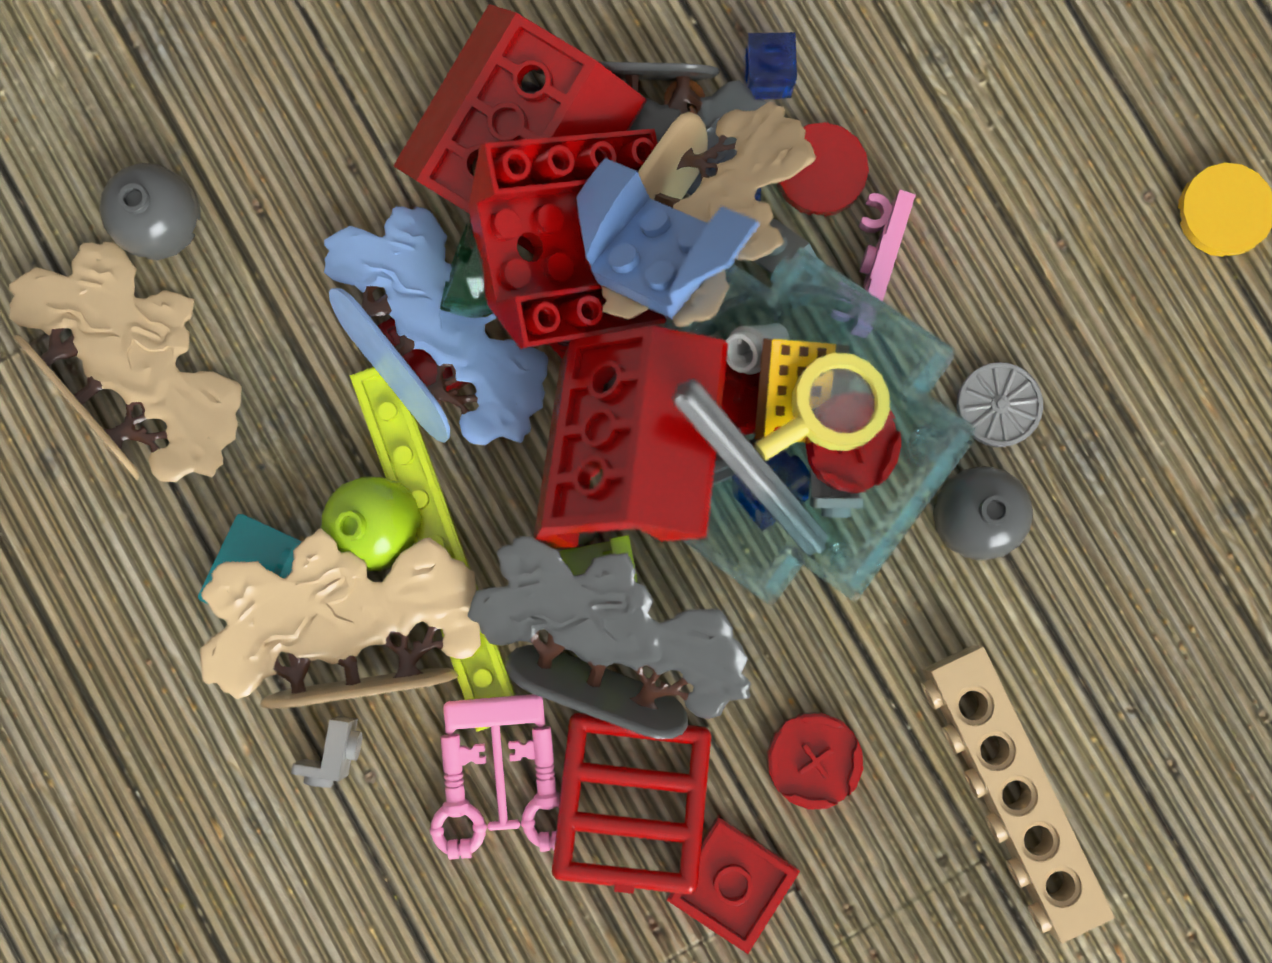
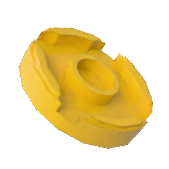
(1226, 209)

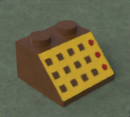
(780, 367)

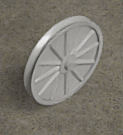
(1000, 403)

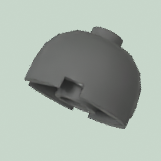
(149, 211)
(983, 513)

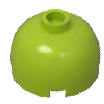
(372, 520)

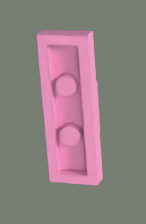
(880, 260)

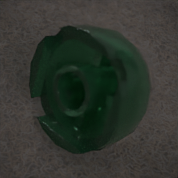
(465, 290)

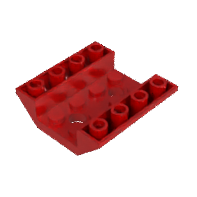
(486, 102)
(532, 193)
(650, 453)

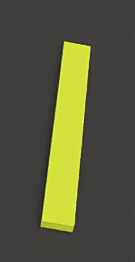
(408, 462)

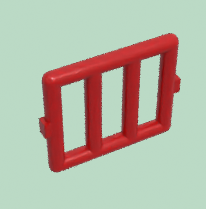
(571, 820)

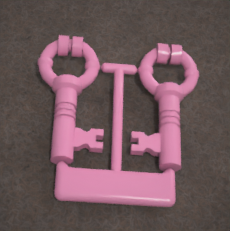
(494, 713)

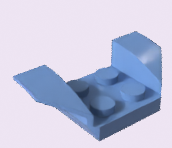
(649, 247)

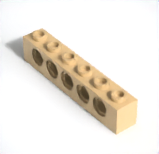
(1080, 900)

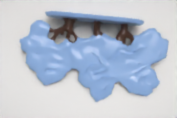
(413, 273)

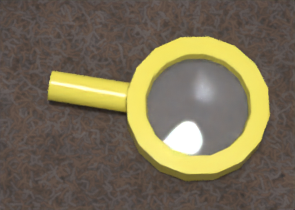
(835, 404)

